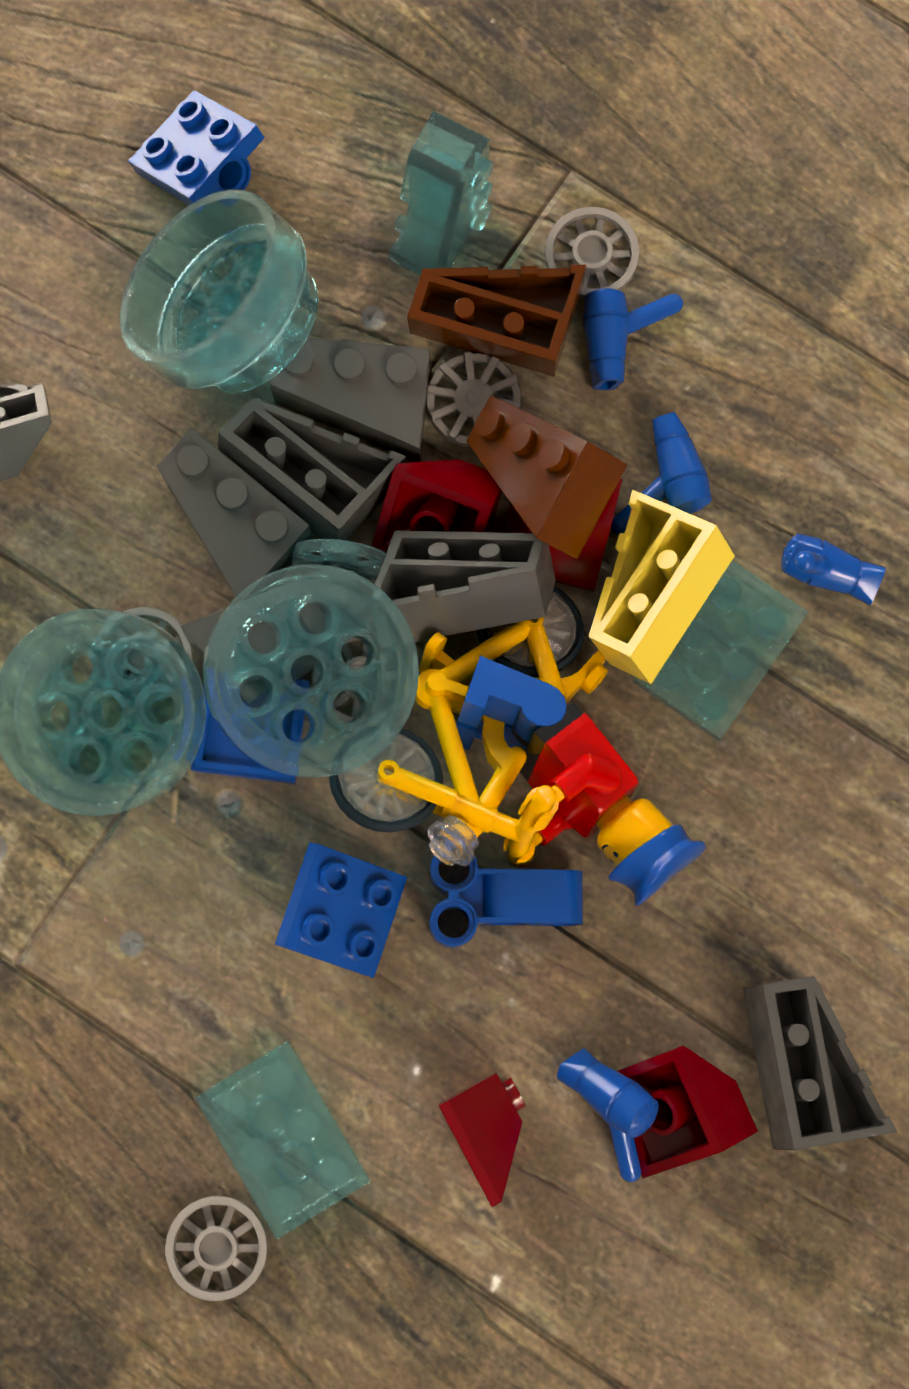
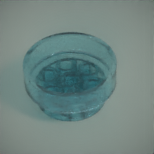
(220, 295)
(41, 675)
(382, 685)

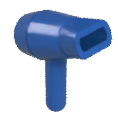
(607, 327)
(680, 470)
(830, 568)
(617, 1100)

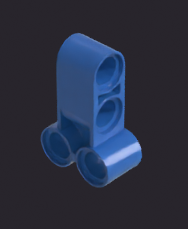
(508, 899)

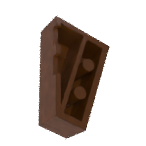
(499, 313)
(545, 473)

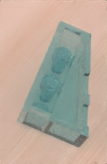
(445, 194)

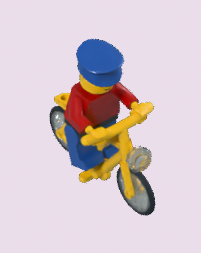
(525, 728)

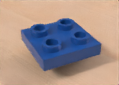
(198, 150)
(341, 910)

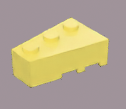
(657, 585)

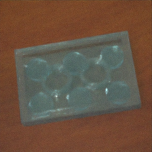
(726, 651)
(282, 1139)

